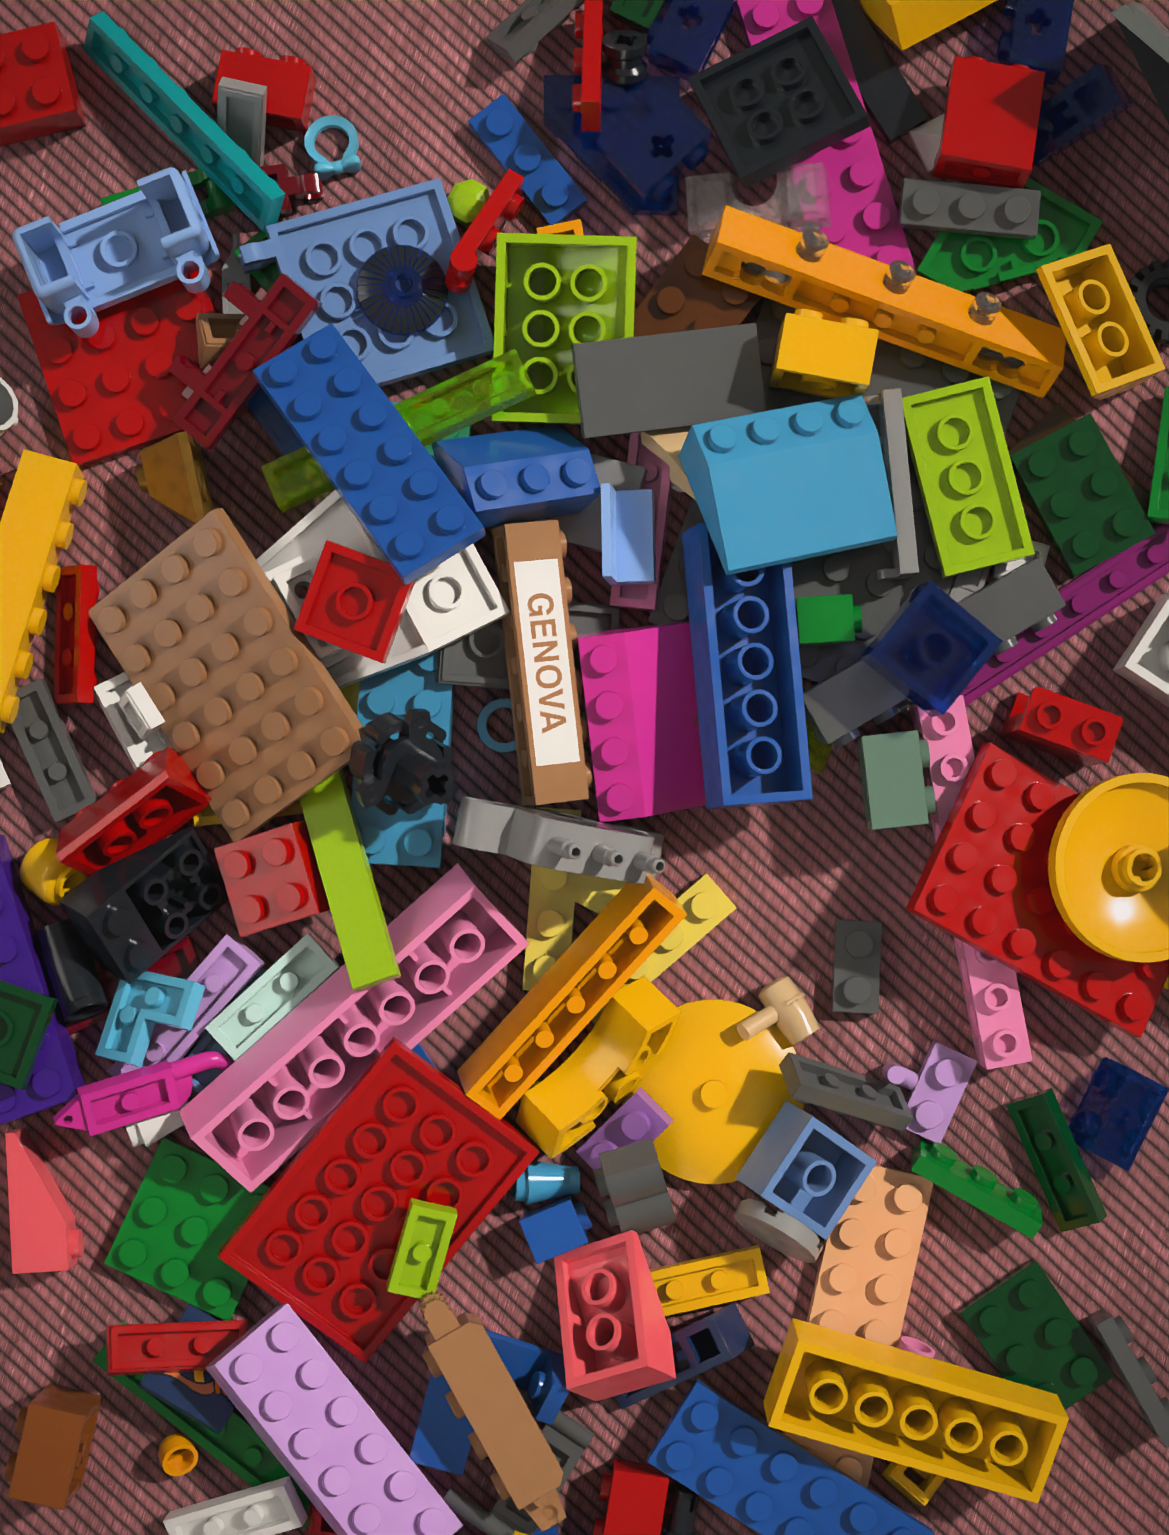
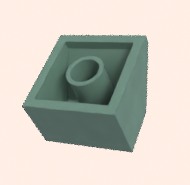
(895, 780)

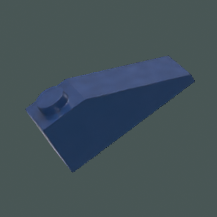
(700, 1348)

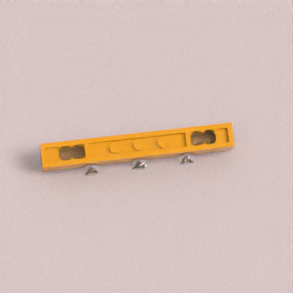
(904, 307)

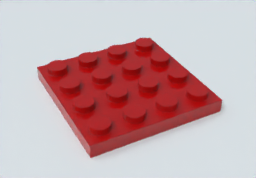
(116, 384)

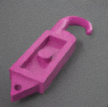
(136, 1094)

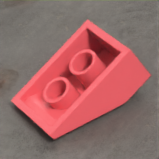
(611, 1319)

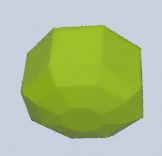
(467, 200)

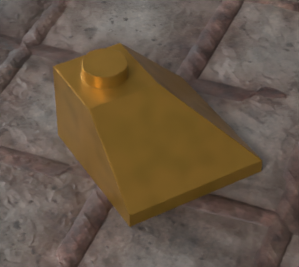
(176, 477)

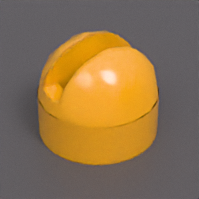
(177, 1455)

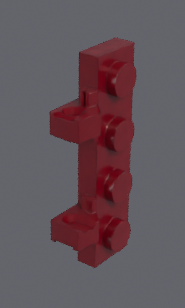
(223, 389)

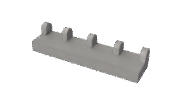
(898, 478)

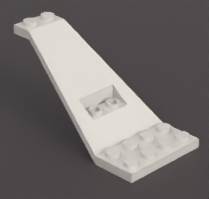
(441, 609)

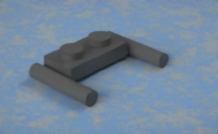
(568, 1443)

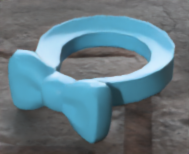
(349, 163)
(482, 726)

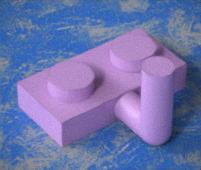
(934, 1089)

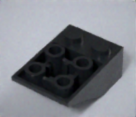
(146, 903)

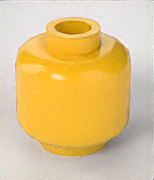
(45, 875)

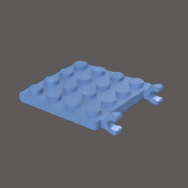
(330, 248)

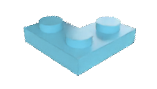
(139, 1007)

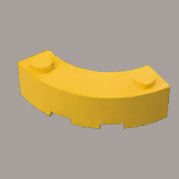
(600, 1070)

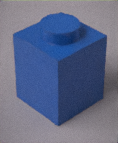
(556, 1228)

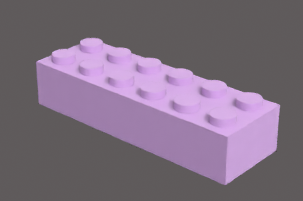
(327, 1433)

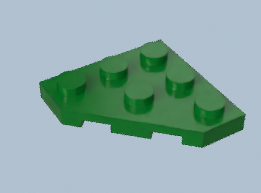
(983, 261)

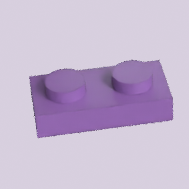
(633, 1122)

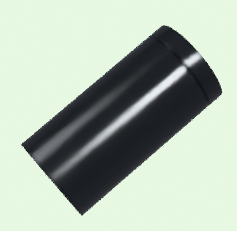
(71, 971)

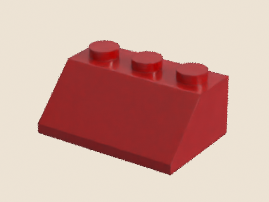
(133, 814)

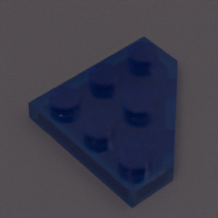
(621, 111)

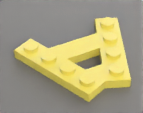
(552, 916)

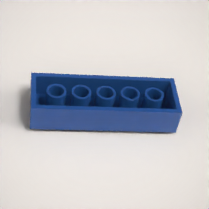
(746, 680)

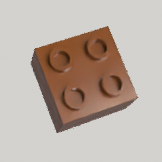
(53, 1446)

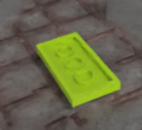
(966, 477)

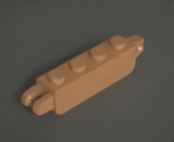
(495, 1410)

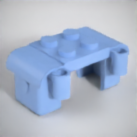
(118, 251)

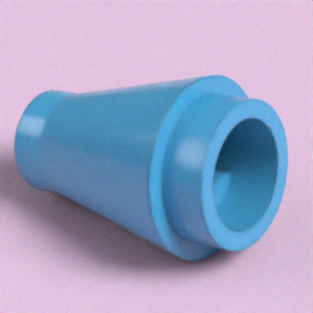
(545, 1181)

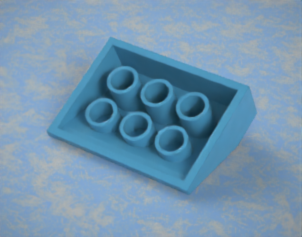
(790, 483)

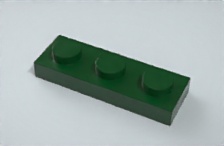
(1056, 1160)

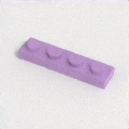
(224, 975)

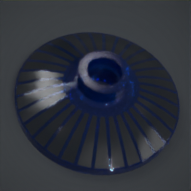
(396, 310)

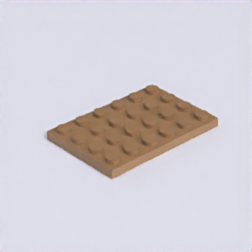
(229, 675)

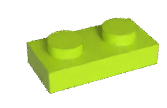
(421, 1249)

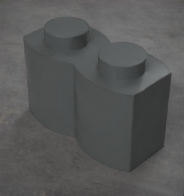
(635, 1187)

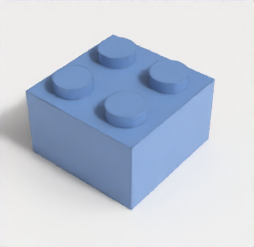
(806, 1169)

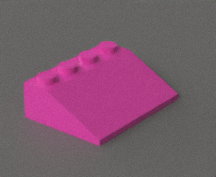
(642, 720)

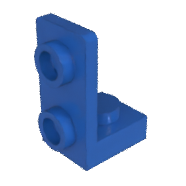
(536, 1371)

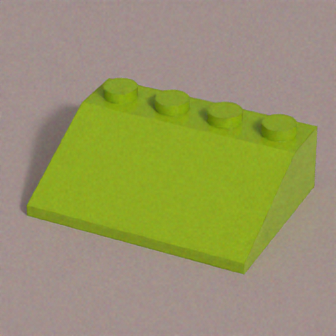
(555, 296)

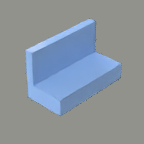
(628, 536)

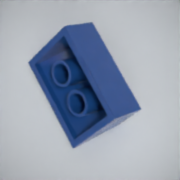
(520, 474)

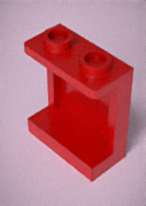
(989, 123)
(1062, 727)

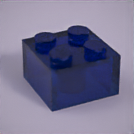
(931, 649)

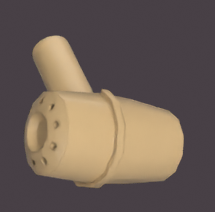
(783, 1007)

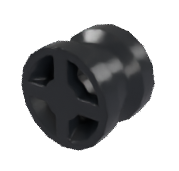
(624, 56)

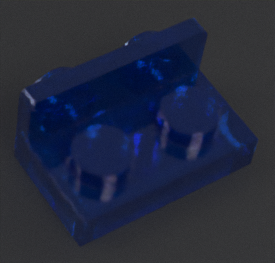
(1116, 1112)

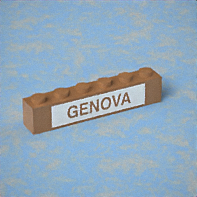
(541, 662)

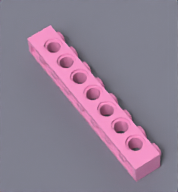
(988, 985)

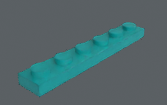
(183, 121)

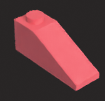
(39, 1216)

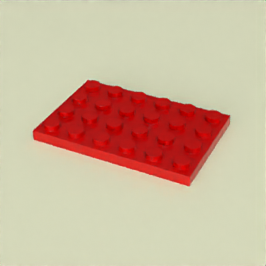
(995, 893)
(339, 1207)

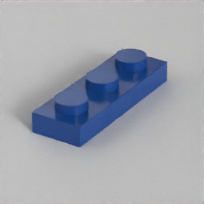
(521, 150)

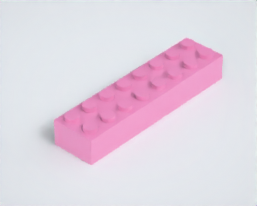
(311, 1059)

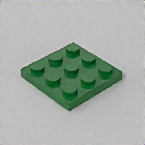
(180, 1224)

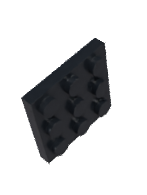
(779, 102)

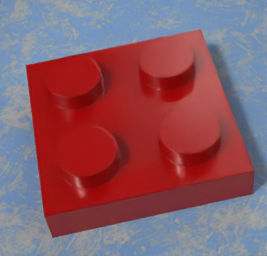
(354, 602)

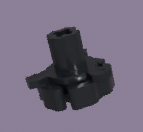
(407, 769)

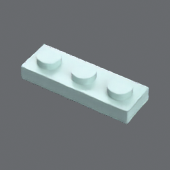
(272, 996)

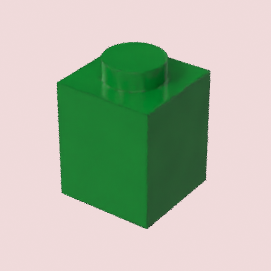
(827, 620)

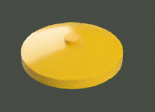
(1114, 867)
(715, 1090)

